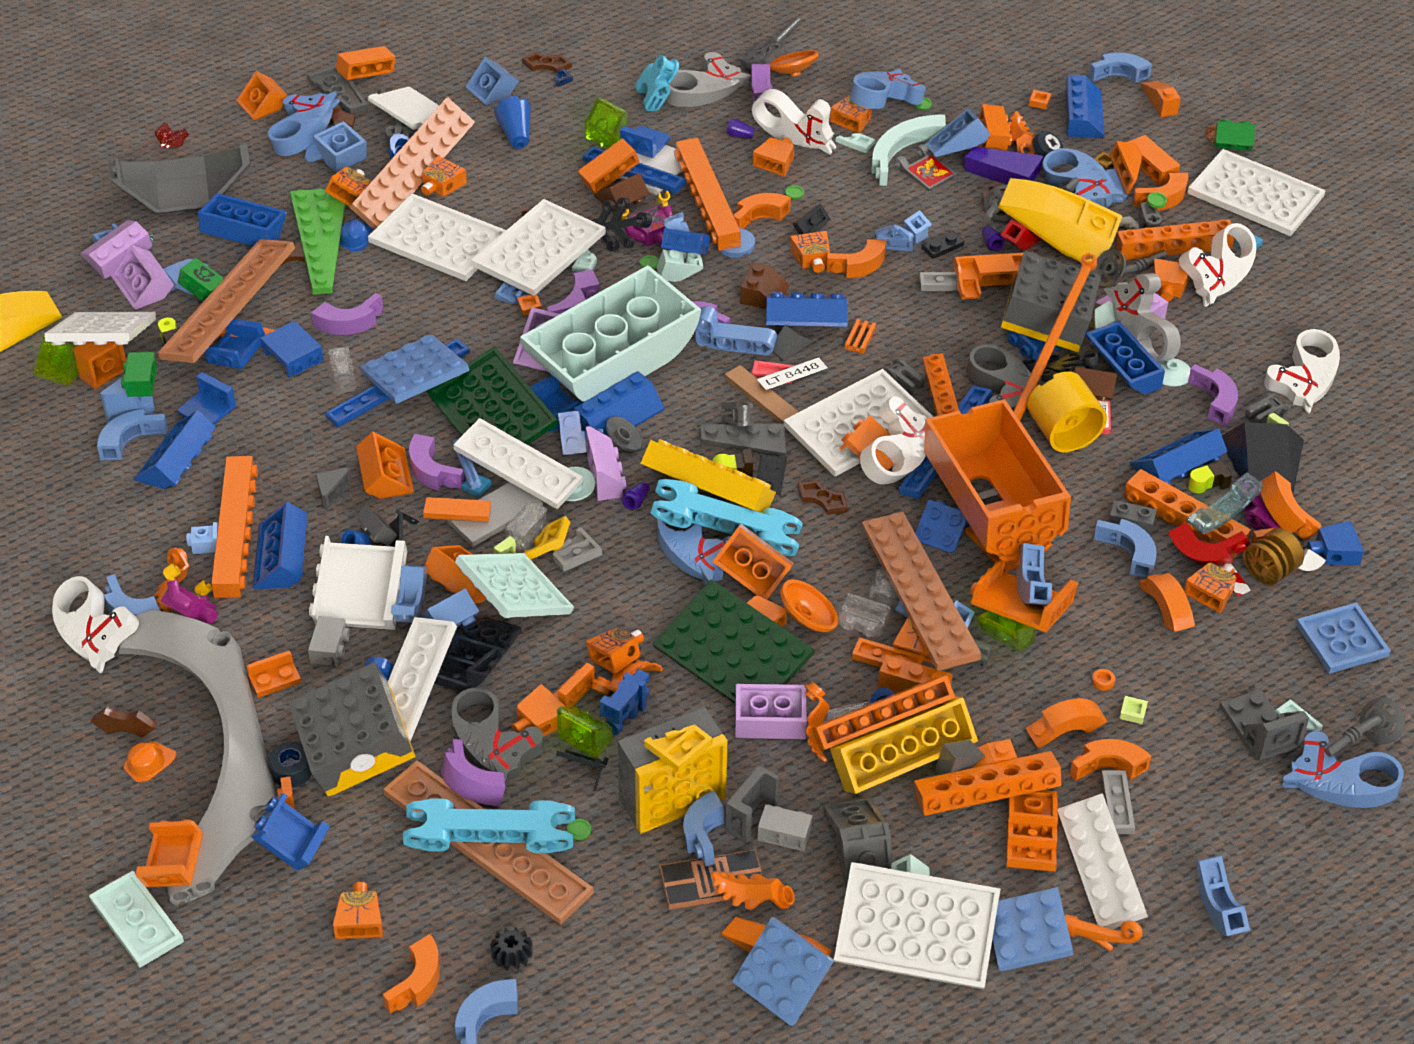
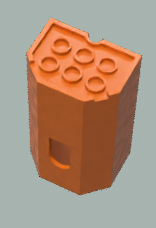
(997, 448)

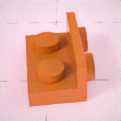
(273, 674)
(576, 686)

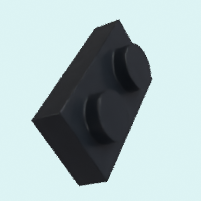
(812, 220)
(942, 244)

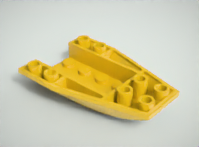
(1061, 217)
(24, 314)

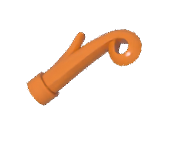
(1103, 935)

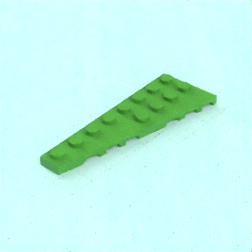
(319, 229)

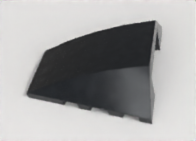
(1264, 449)
(475, 653)

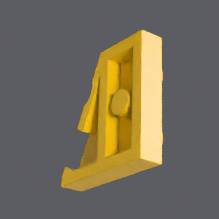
(550, 539)
(680, 746)

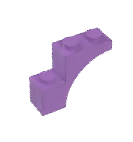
(585, 286)

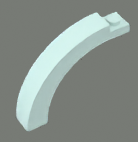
(901, 136)

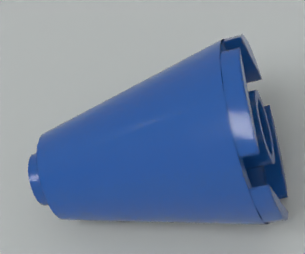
(514, 118)

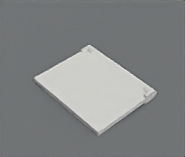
(405, 105)
(663, 161)

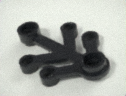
(642, 220)
(1059, 365)

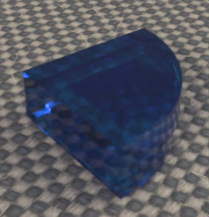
(563, 77)

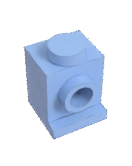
(675, 222)
(918, 225)
(203, 539)

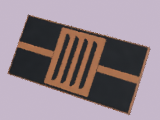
(691, 881)

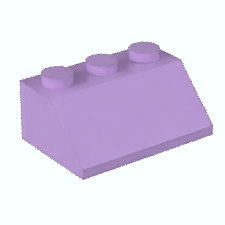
(110, 249)
(141, 278)
(604, 465)
(770, 711)

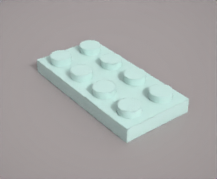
(136, 919)

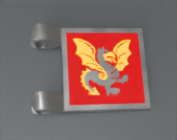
(928, 170)

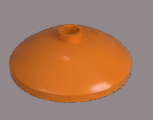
(794, 62)
(808, 606)

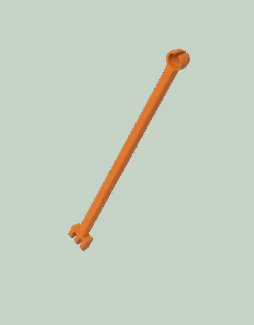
(1086, 267)

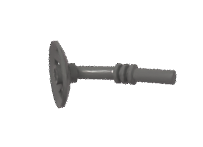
(992, 208)
(1114, 270)
(1375, 721)

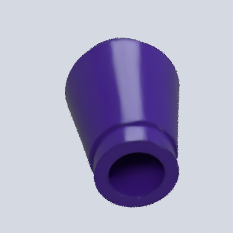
(739, 129)
(992, 238)
(635, 496)

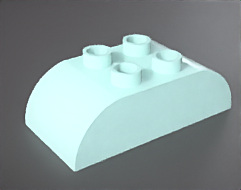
(614, 334)

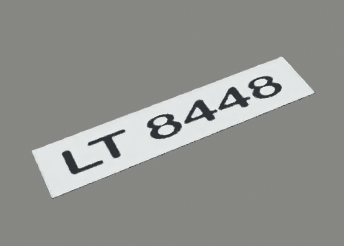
(792, 373)

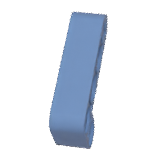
(731, 336)

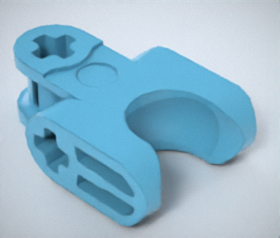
(656, 81)

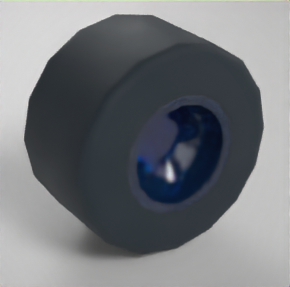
(289, 761)

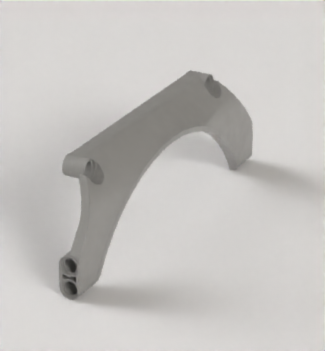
(245, 773)

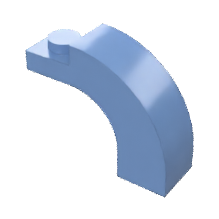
(124, 428)
(1132, 539)
(411, 593)
(481, 1005)

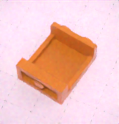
(865, 434)
(171, 854)

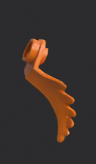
(1020, 134)
(179, 558)
(604, 686)
(816, 717)
(752, 890)

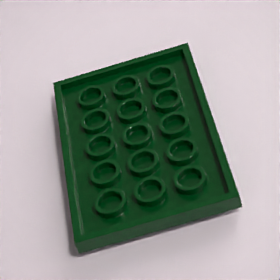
(496, 395)
(731, 643)

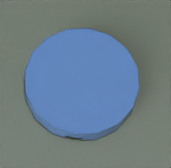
(747, 245)

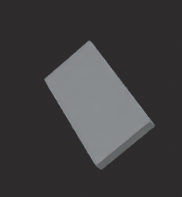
(505, 505)

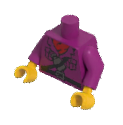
(654, 233)
(186, 601)

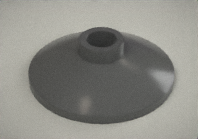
(623, 434)

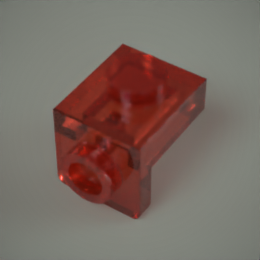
(170, 138)

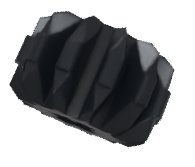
(511, 948)

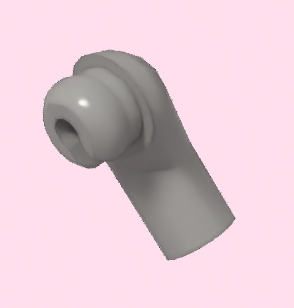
(1129, 223)

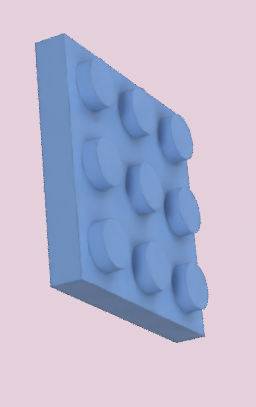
(1343, 638)
(1031, 930)
(783, 971)

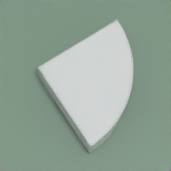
(1311, 561)

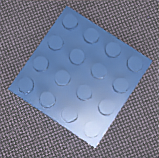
(414, 368)

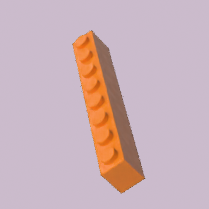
(707, 194)
(234, 527)

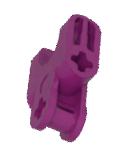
(1258, 515)

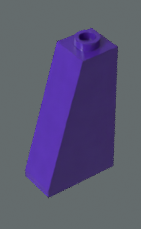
(1002, 164)

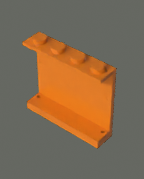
(999, 594)

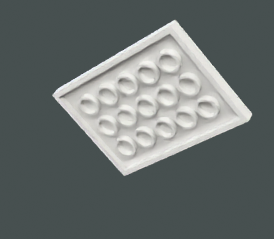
(1256, 192)
(435, 236)
(538, 247)
(100, 327)
(828, 421)
(917, 925)

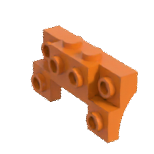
(984, 271)

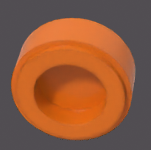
(1103, 679)

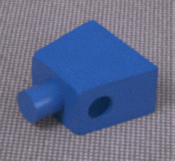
(1338, 544)

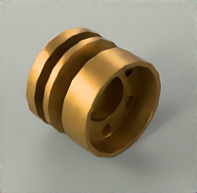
(1273, 556)

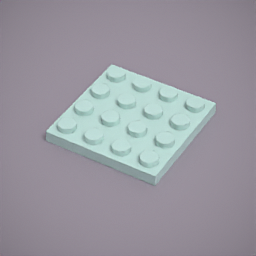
(514, 585)

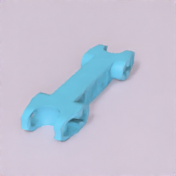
(689, 507)
(449, 825)

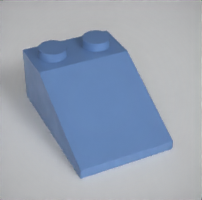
(960, 134)

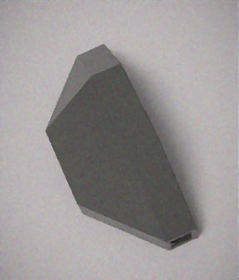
(180, 182)

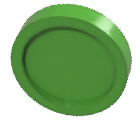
(925, 105)
(794, 192)
(1156, 200)
(649, 260)
(579, 828)

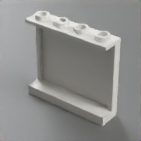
(358, 583)

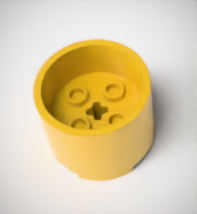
(1067, 412)

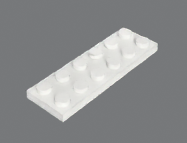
(518, 463)
(419, 666)
(1102, 862)

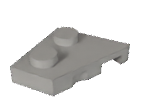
(577, 551)

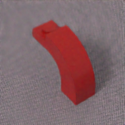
(1019, 235)
(1205, 553)

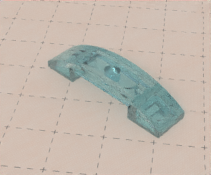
(1228, 506)

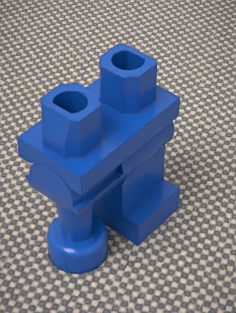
(626, 700)

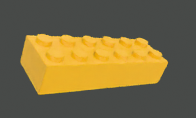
(708, 475)
(901, 745)

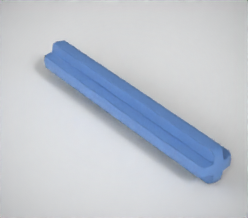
(469, 470)

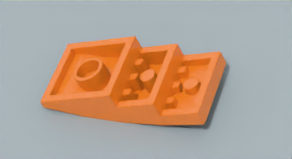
(1032, 831)

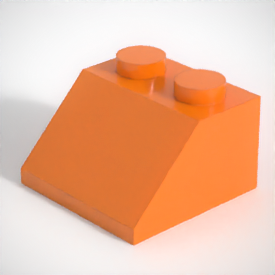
(261, 96)
(99, 362)

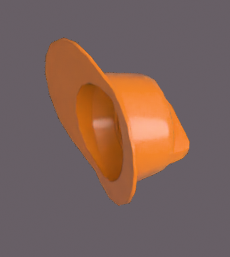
(147, 760)

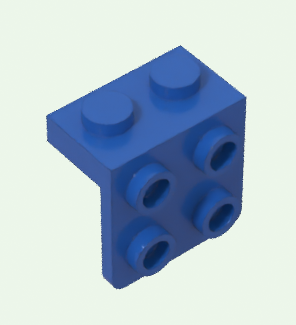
(644, 140)
(212, 400)
(941, 526)

